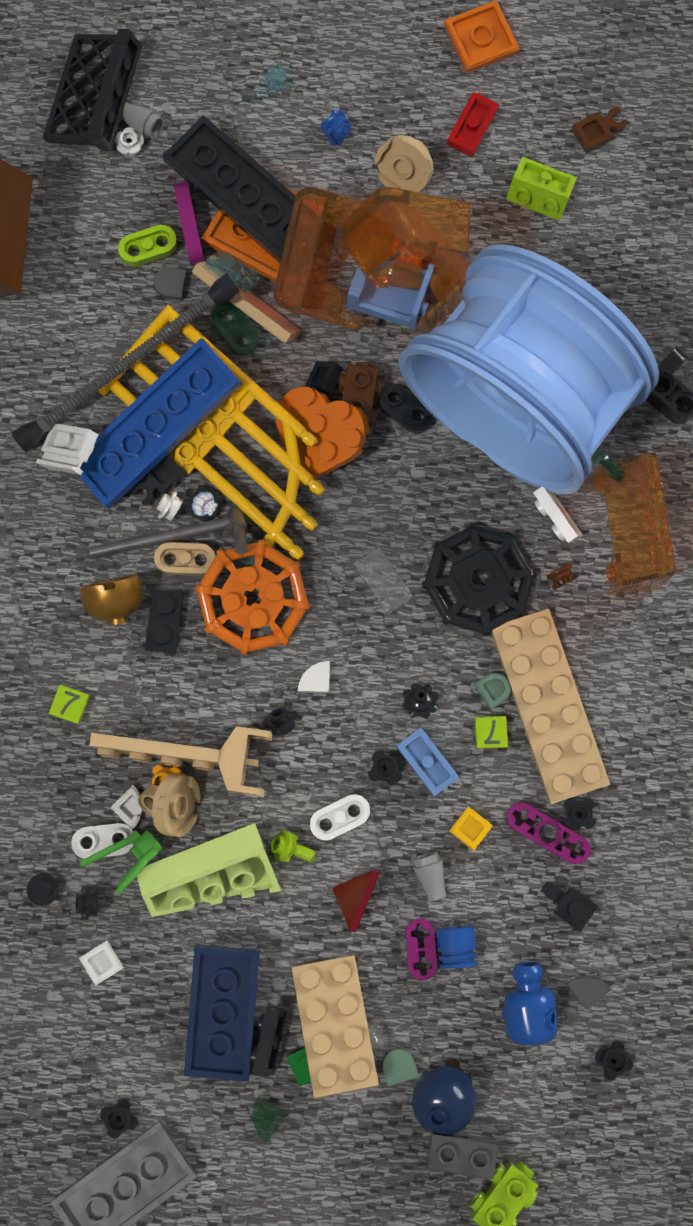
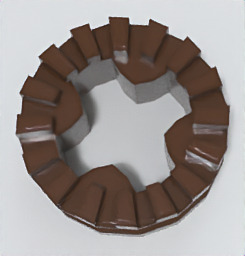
(561, 576)

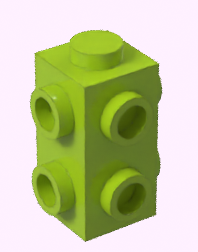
(505, 1196)

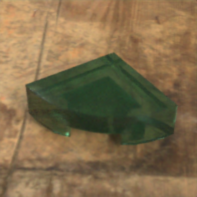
(609, 463)
(266, 1118)

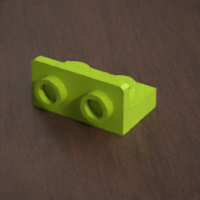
(541, 188)

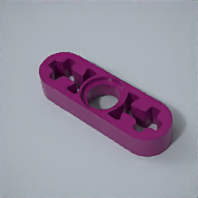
(188, 222)
(571, 839)

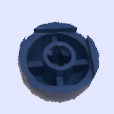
(444, 1100)

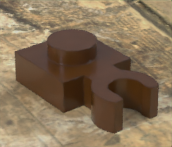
(596, 131)

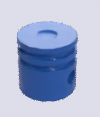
(456, 947)

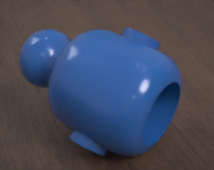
(530, 1007)

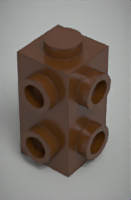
(360, 388)

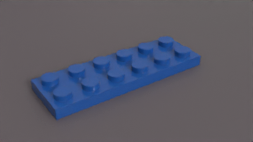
(157, 422)

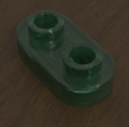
(235, 329)

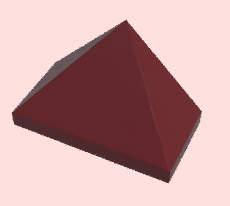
(354, 896)

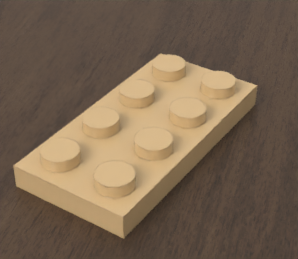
(334, 1027)

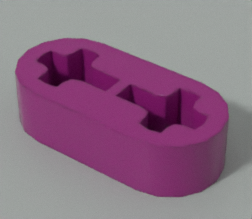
(413, 950)

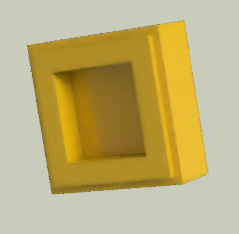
(470, 828)

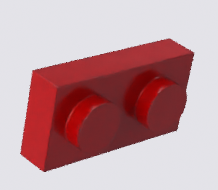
(472, 124)

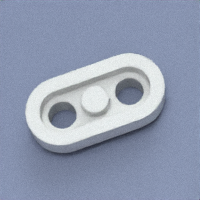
(339, 816)
(102, 838)

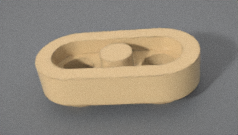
(185, 558)

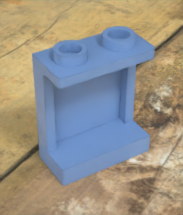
(390, 303)

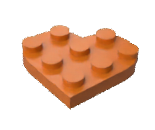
(335, 424)

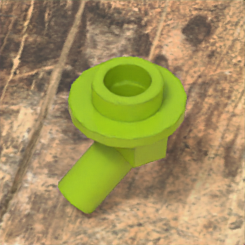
(286, 845)

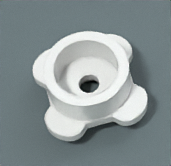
(169, 505)

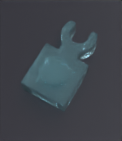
(226, 263)

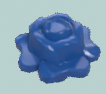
(336, 127)

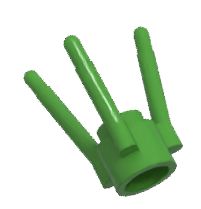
(144, 849)

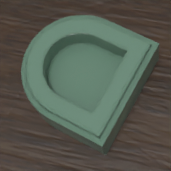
(493, 689)
(399, 1066)

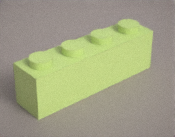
(208, 873)

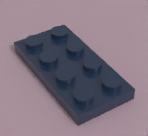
(222, 1012)

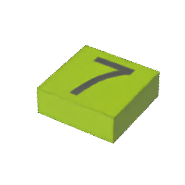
(69, 704)
(491, 732)

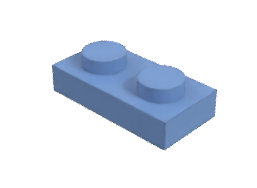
(427, 761)

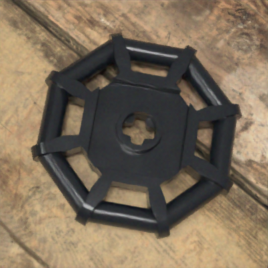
(485, 562)

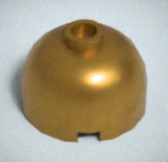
(112, 599)

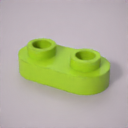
(146, 243)

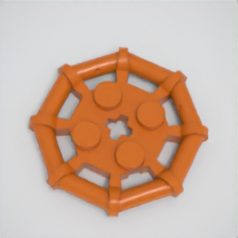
(257, 614)

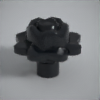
(420, 701)

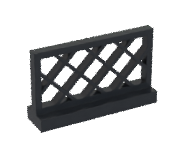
(111, 91)

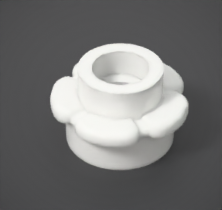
(129, 148)

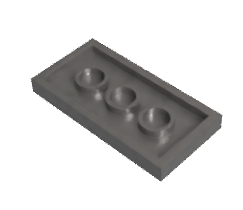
(127, 1183)

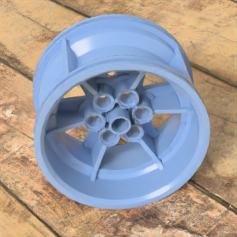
(531, 367)

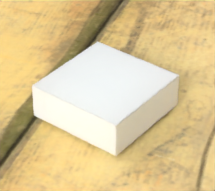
(101, 962)

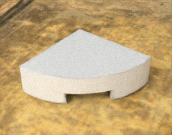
(316, 678)
(128, 808)

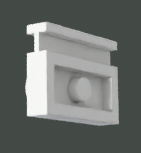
(67, 448)

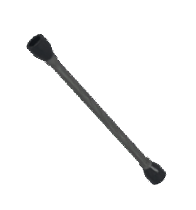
(31, 433)

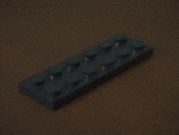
(234, 184)

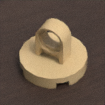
(404, 163)
(172, 804)

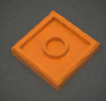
(481, 36)

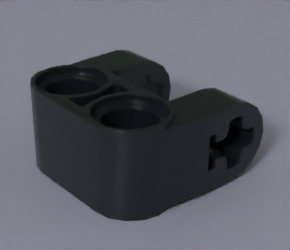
(674, 390)

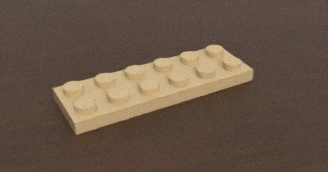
(550, 706)

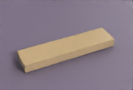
(254, 308)

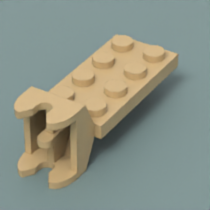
(230, 758)

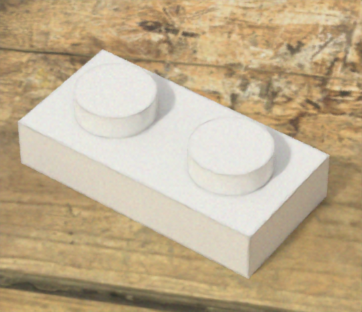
(563, 524)

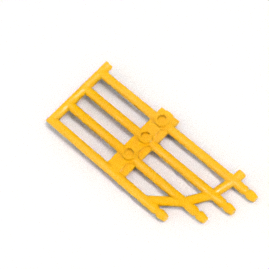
(194, 448)

